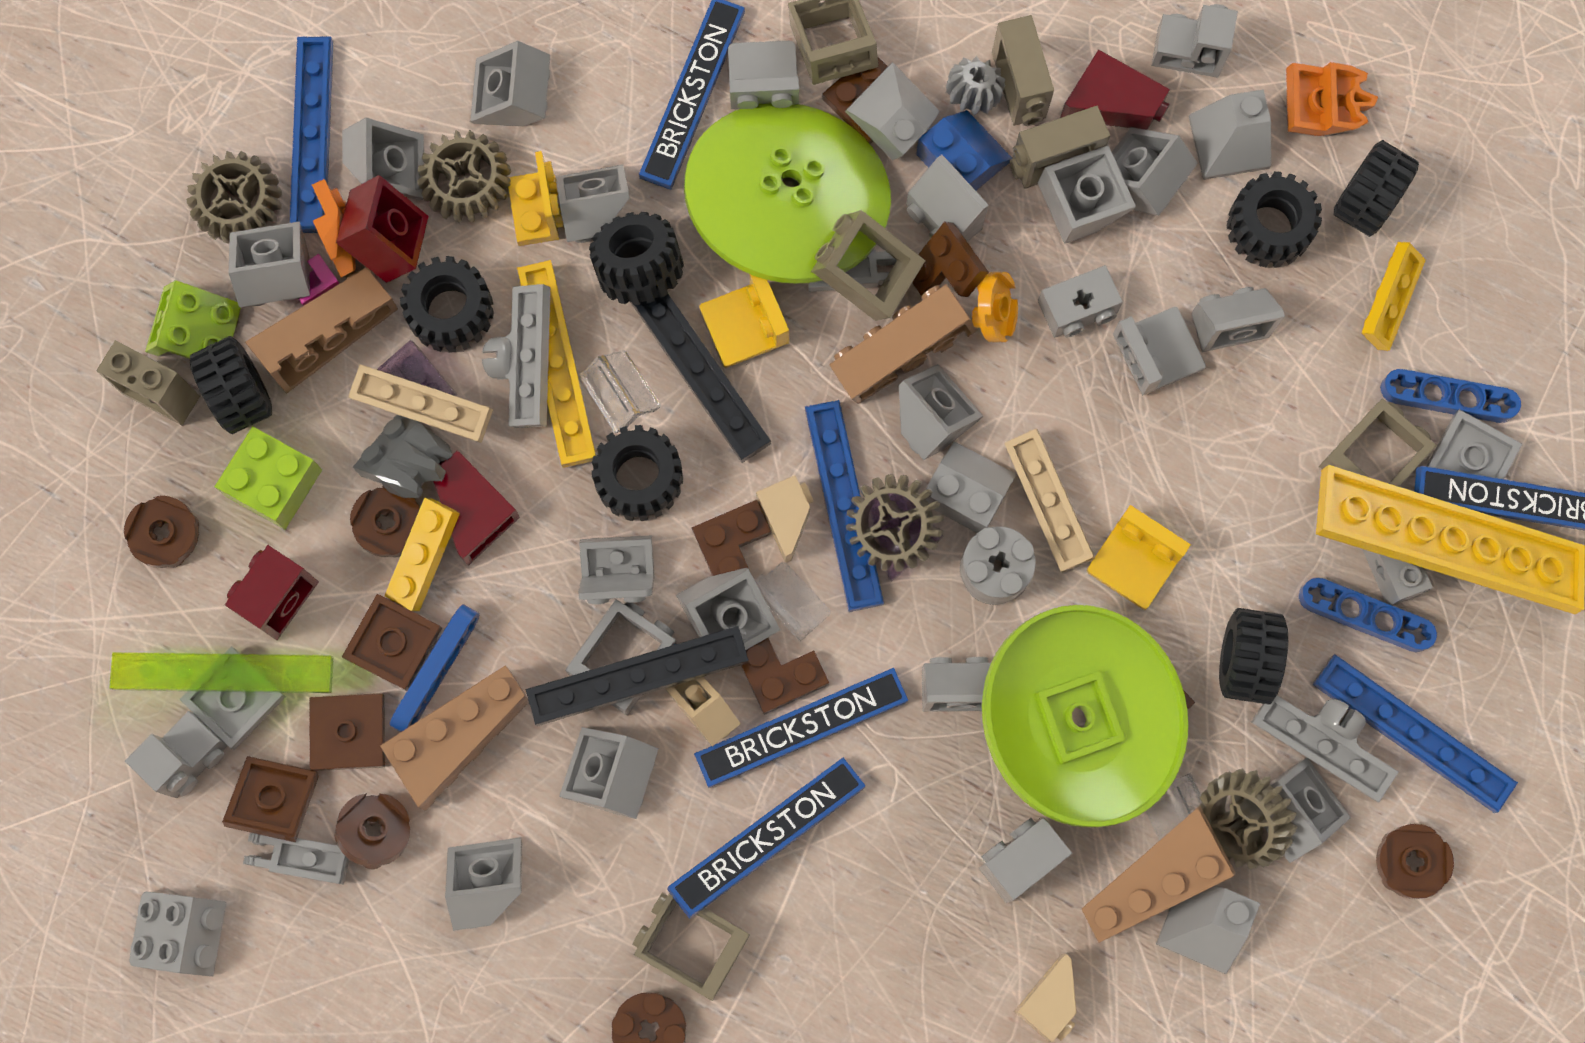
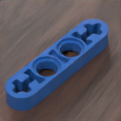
(1450, 395)
(1368, 610)
(435, 668)

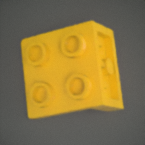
(536, 204)
(745, 322)
(1137, 557)

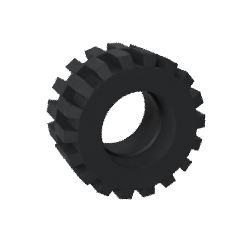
(1376, 188)
(1289, 198)
(636, 258)
(435, 280)
(230, 385)
(628, 446)
(1253, 656)

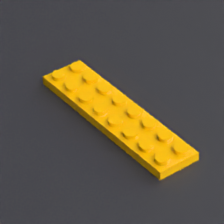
(1451, 539)

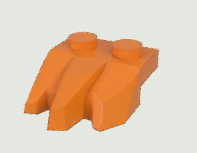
(1326, 98)
(329, 225)

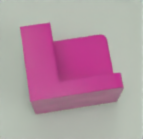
(320, 279)

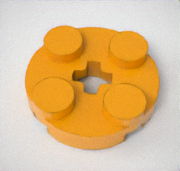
(996, 310)

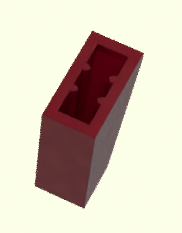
(1121, 93)
(481, 507)

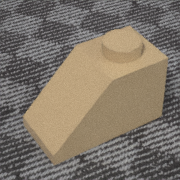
(786, 512)
(704, 709)
(1051, 1002)

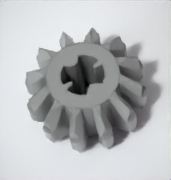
(975, 85)

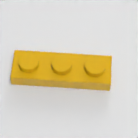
(1393, 296)
(422, 554)

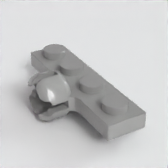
(524, 356)
(1328, 742)

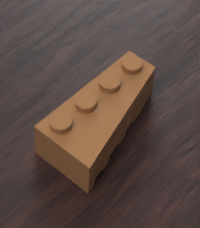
(322, 329)
(901, 343)
(445, 741)
(1166, 875)

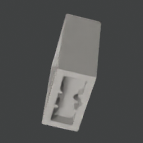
(633, 614)

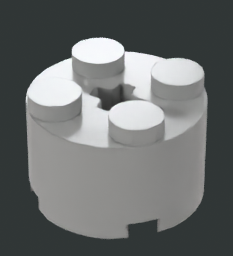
(1017, 563)

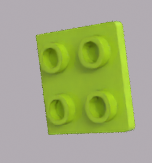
(190, 320)

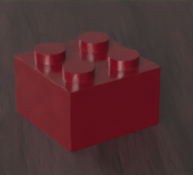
(382, 229)
(271, 591)

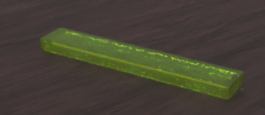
(221, 672)

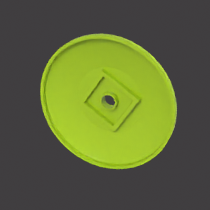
(760, 222)
(1130, 705)

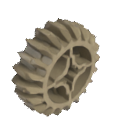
(473, 152)
(251, 177)
(901, 538)
(1252, 807)

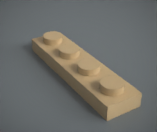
(420, 403)
(1049, 500)

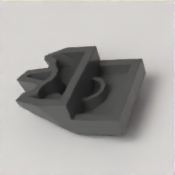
(404, 457)

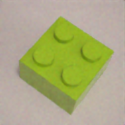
(268, 477)

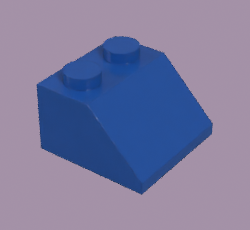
(965, 146)

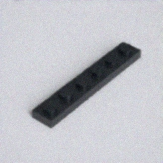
(703, 377)
(637, 676)

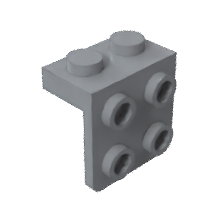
(763, 74)
(616, 569)
(177, 933)

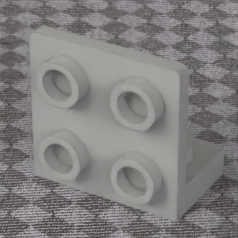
(1158, 349)

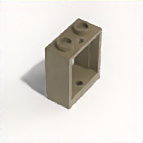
(840, 58)
(1025, 71)
(1057, 142)
(896, 283)
(148, 380)
(1394, 419)
(647, 937)

